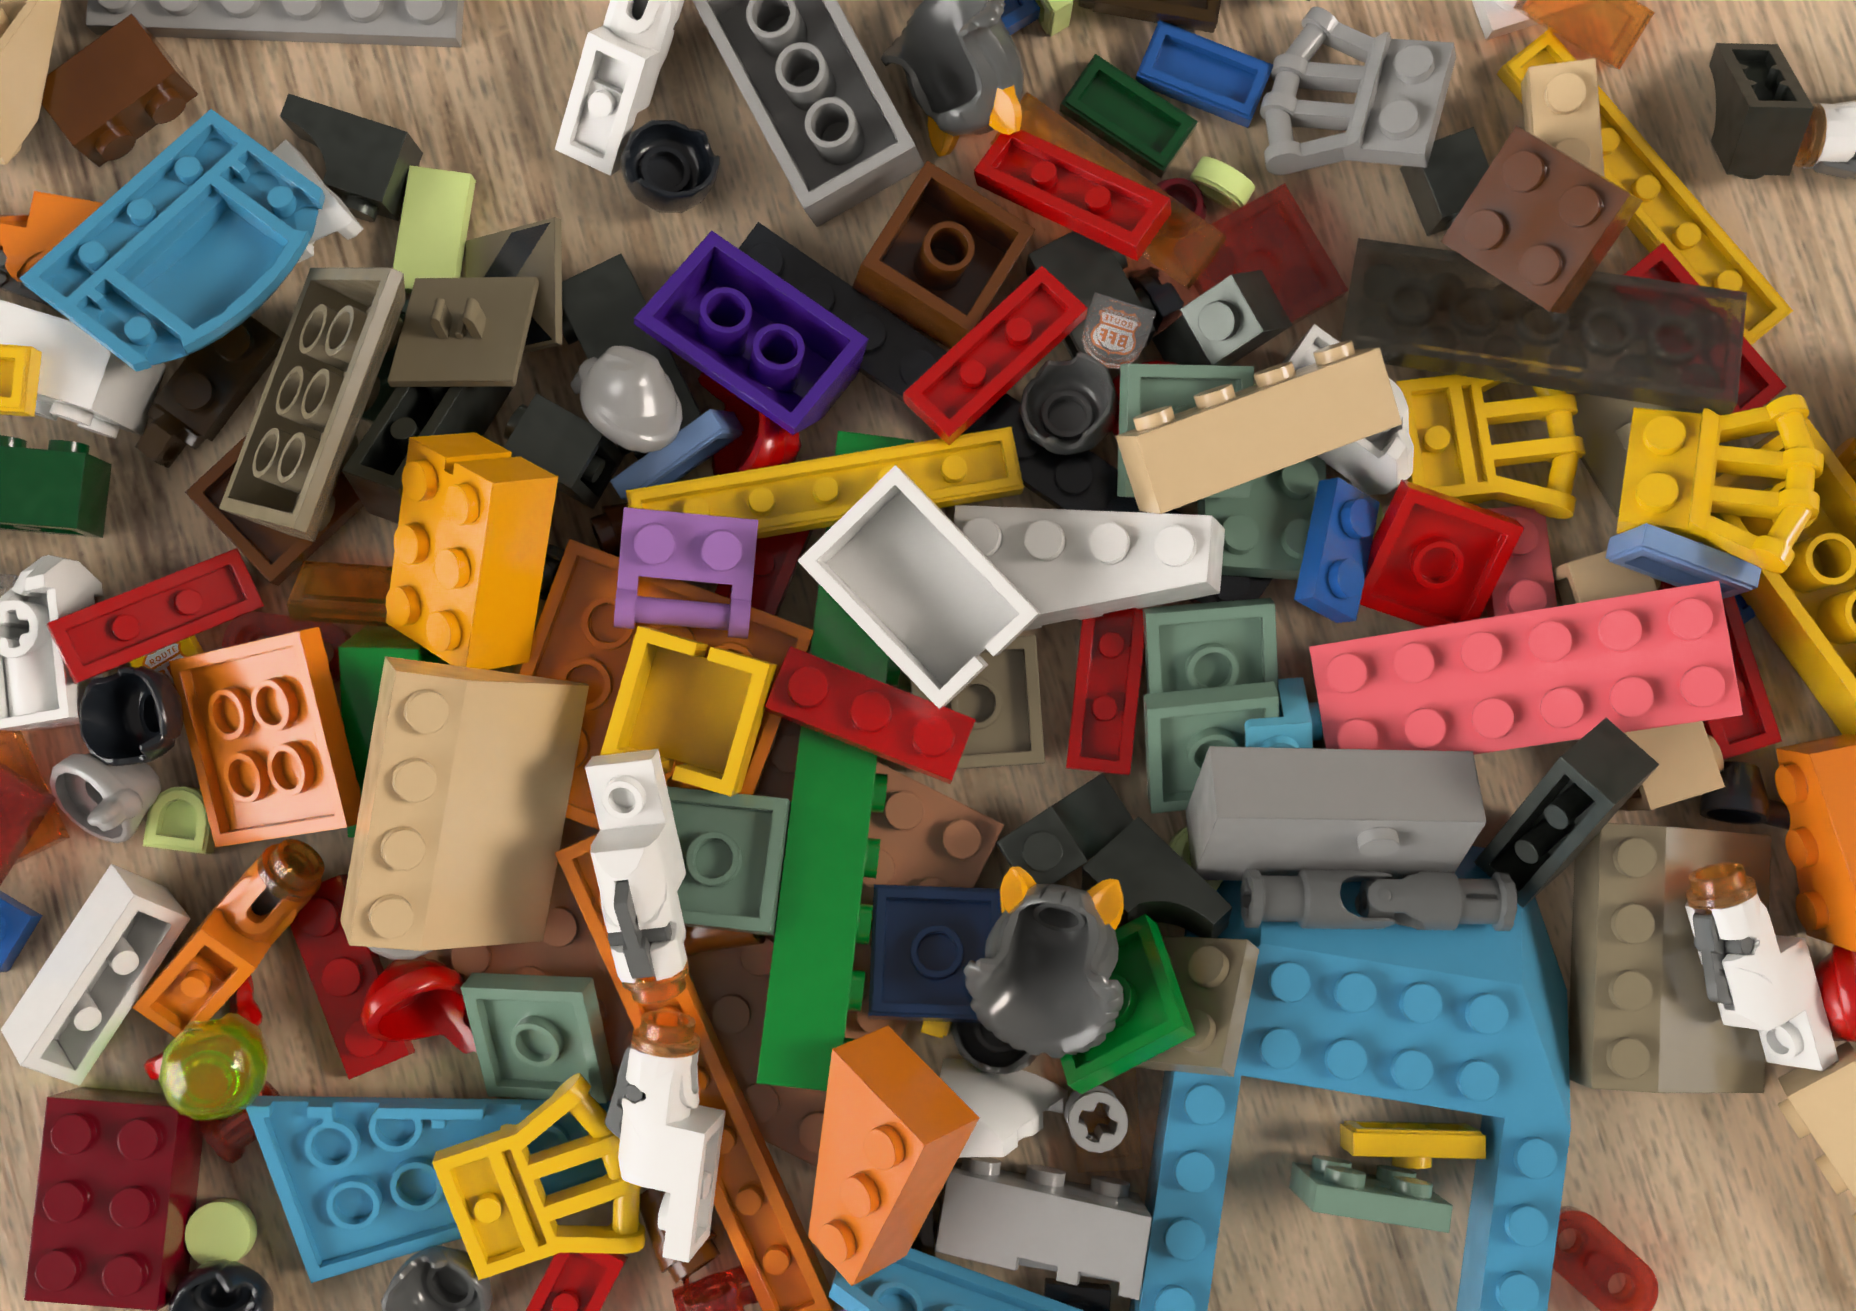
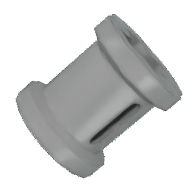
(1104, 1136)

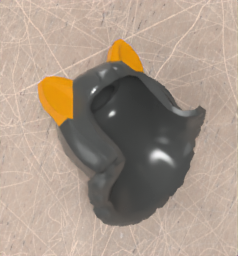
(961, 69)
(1050, 966)

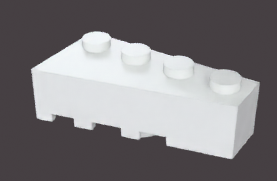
(1097, 560)

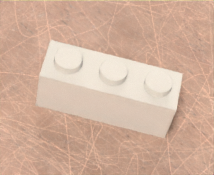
(94, 975)

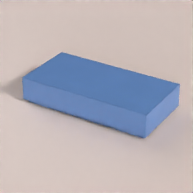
(689, 449)
(1680, 560)

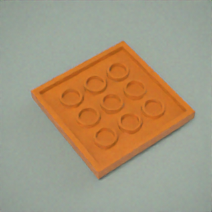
(580, 644)

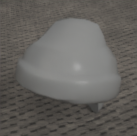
(629, 399)
(104, 797)

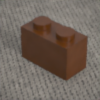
(115, 92)

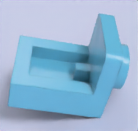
(1297, 722)

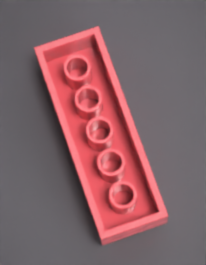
(1532, 675)

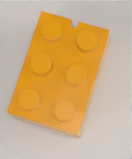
(470, 550)

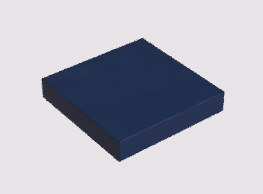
(922, 948)

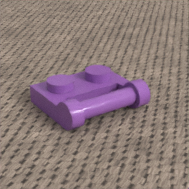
(688, 550)

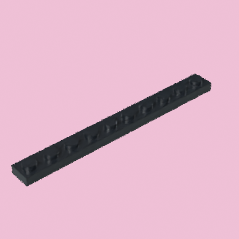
(901, 355)

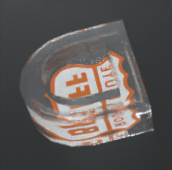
(1116, 330)

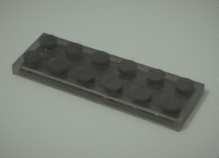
(1615, 341)

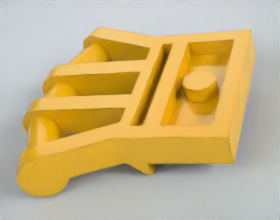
(1456, 451)
(1675, 466)
(503, 1205)

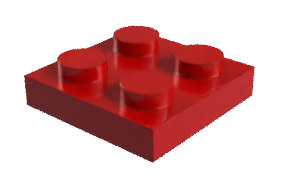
(1436, 557)

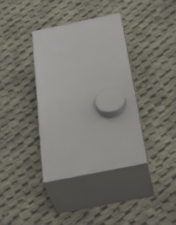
(813, 99)
(1332, 811)

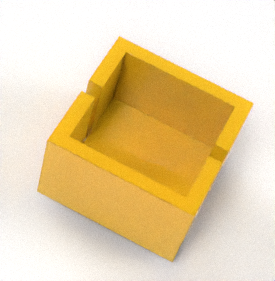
(691, 708)

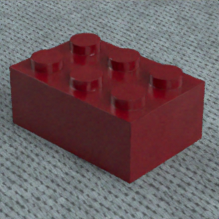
(112, 1199)

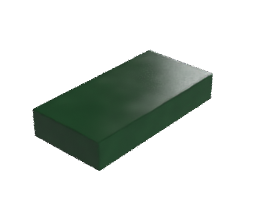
(1128, 115)

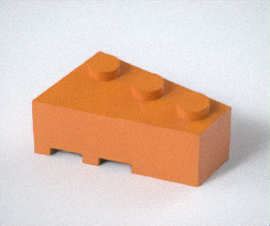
(1820, 794)
(882, 1152)

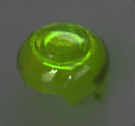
(214, 1068)

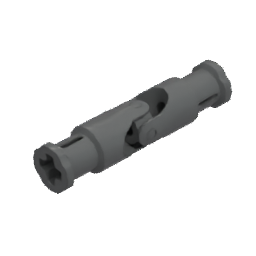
(1418, 901)

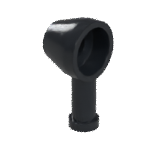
(1743, 799)

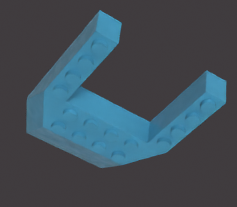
(1399, 1017)

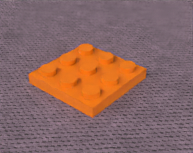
(268, 739)

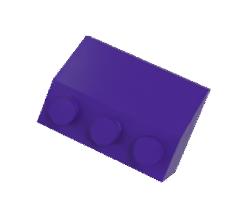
(754, 334)

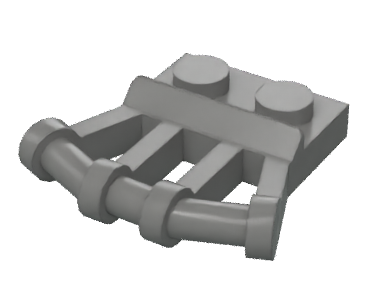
(1394, 106)

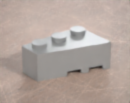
(1044, 1223)

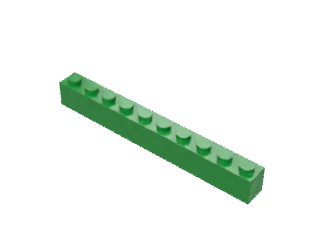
(825, 864)

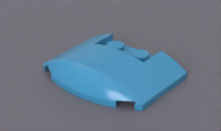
(182, 247)

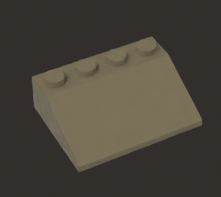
(316, 399)
(1635, 973)

